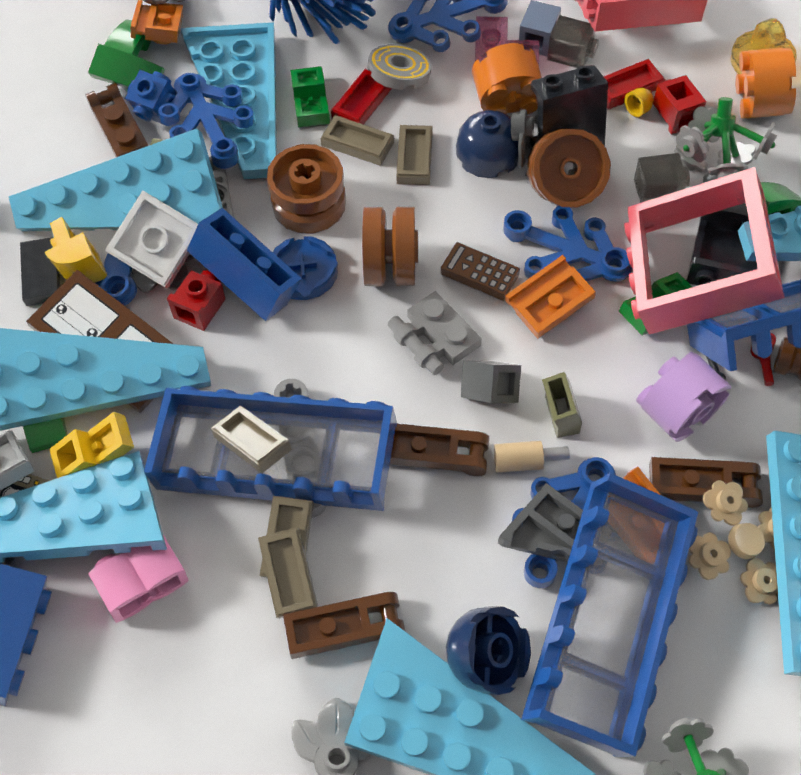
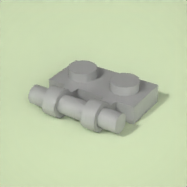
(441, 326)

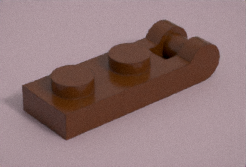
(116, 121)
(438, 449)
(691, 478)
(339, 624)

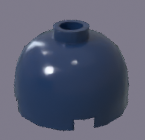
(486, 144)
(488, 650)

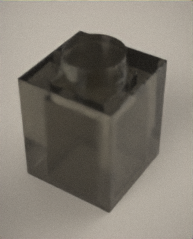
(572, 42)
(660, 176)

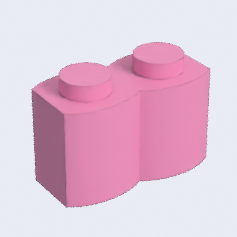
(137, 579)

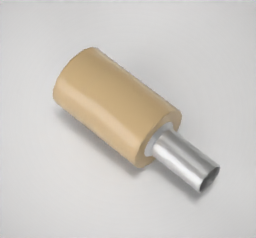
(526, 456)

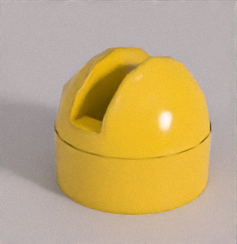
(639, 101)

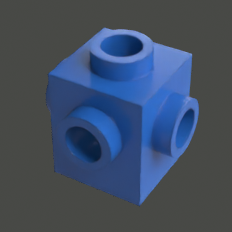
(148, 94)

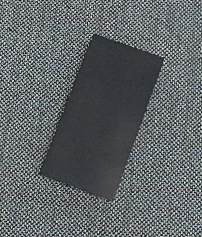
(38, 273)

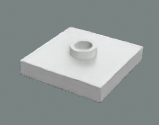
(153, 239)

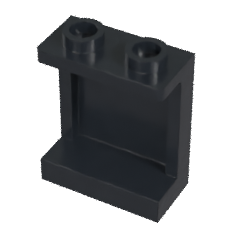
(572, 102)
(718, 247)

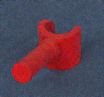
(766, 364)

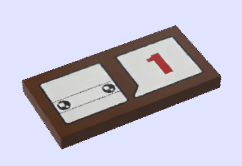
(88, 310)

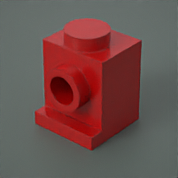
(677, 101)
(197, 299)

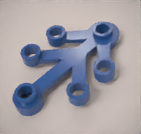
(440, 15)
(192, 89)
(572, 247)
(562, 484)

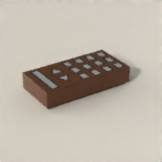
(480, 271)

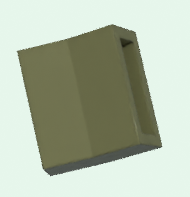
(559, 387)

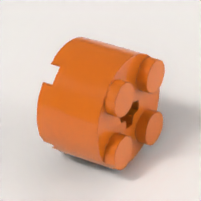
(506, 79)
(766, 82)

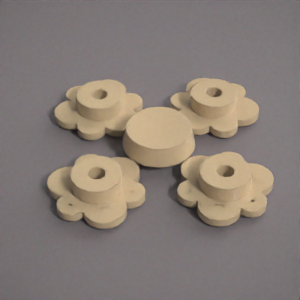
(744, 540)

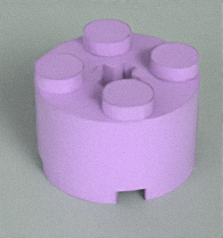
(684, 395)

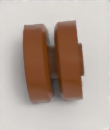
(586, 178)
(307, 188)
(389, 246)

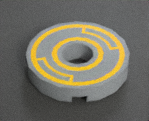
(399, 66)

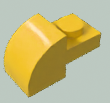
(74, 253)
(86, 449)

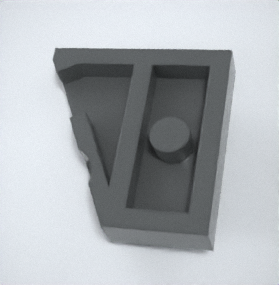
(544, 526)

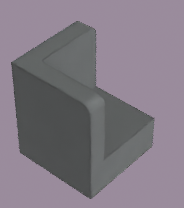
(490, 381)

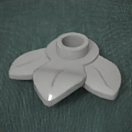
(326, 737)

